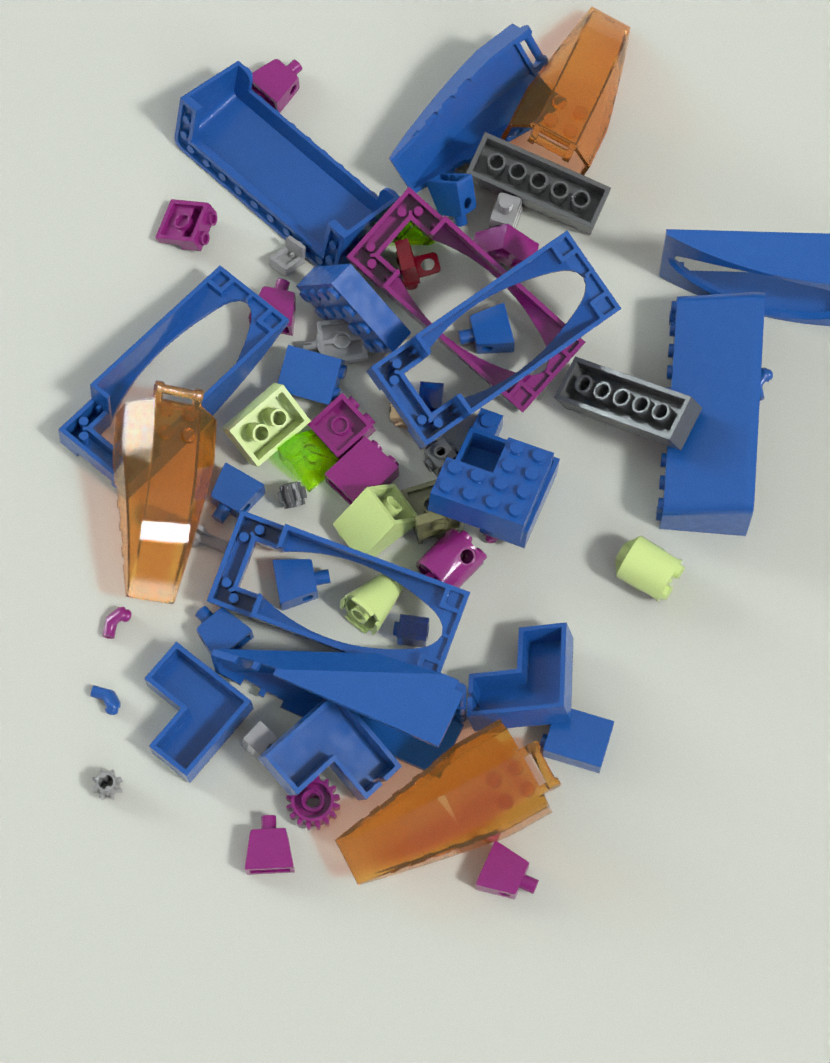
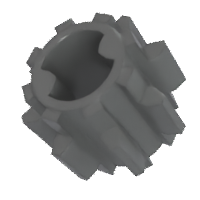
(292, 494)

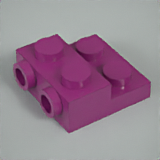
(187, 224)
(342, 425)

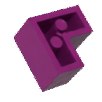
(506, 244)

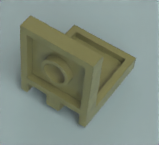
(428, 523)

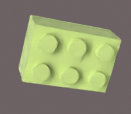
(266, 424)

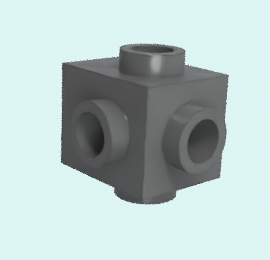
(433, 452)

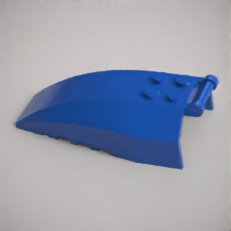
(468, 105)

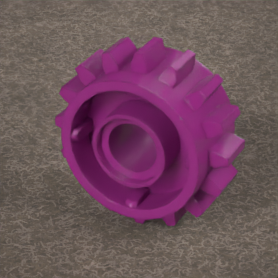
(318, 815)

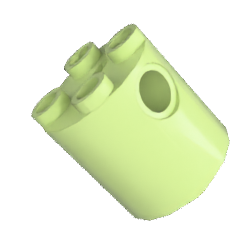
(648, 567)

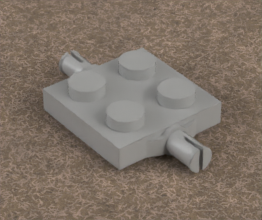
(338, 341)

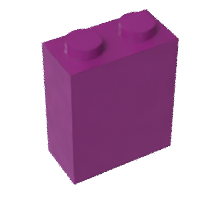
(361, 468)

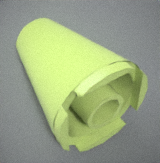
(371, 603)

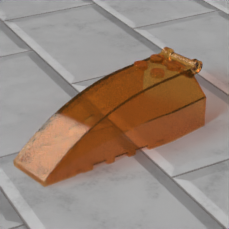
(576, 89)
(162, 482)
(457, 804)

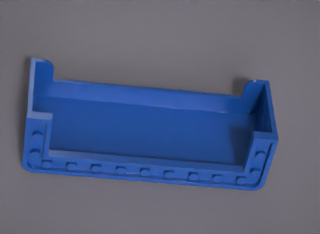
(276, 168)
(718, 365)

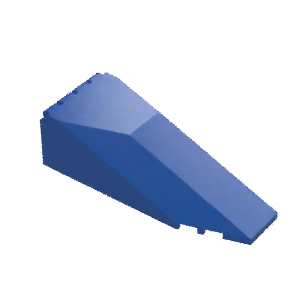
(405, 705)

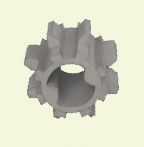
(109, 791)

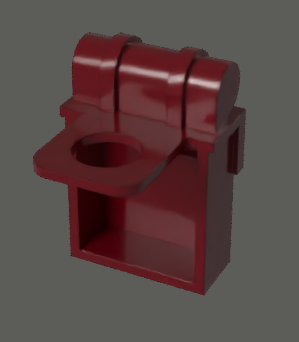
(411, 266)

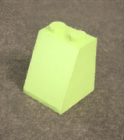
(376, 519)

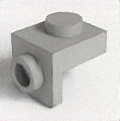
(289, 257)

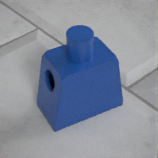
(453, 195)
(489, 331)
(234, 493)
(298, 581)
(222, 630)

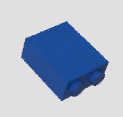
(312, 374)
(579, 741)

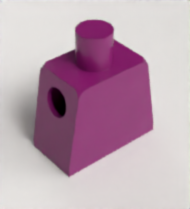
(277, 82)
(281, 300)
(269, 849)
(505, 873)

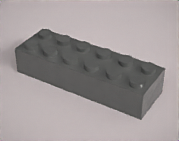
(539, 183)
(628, 403)

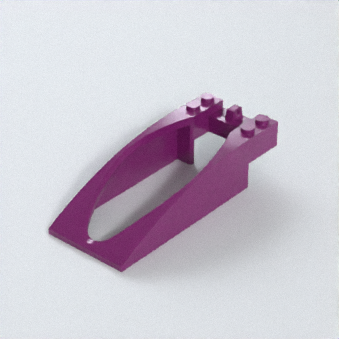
(430, 223)

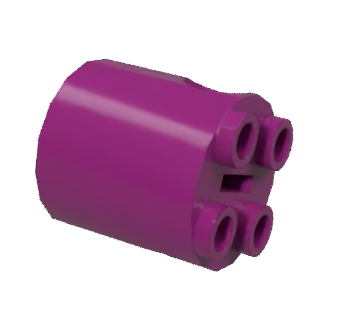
(452, 559)

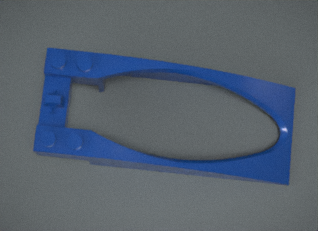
(783, 265)
(389, 373)
(84, 429)
(444, 599)

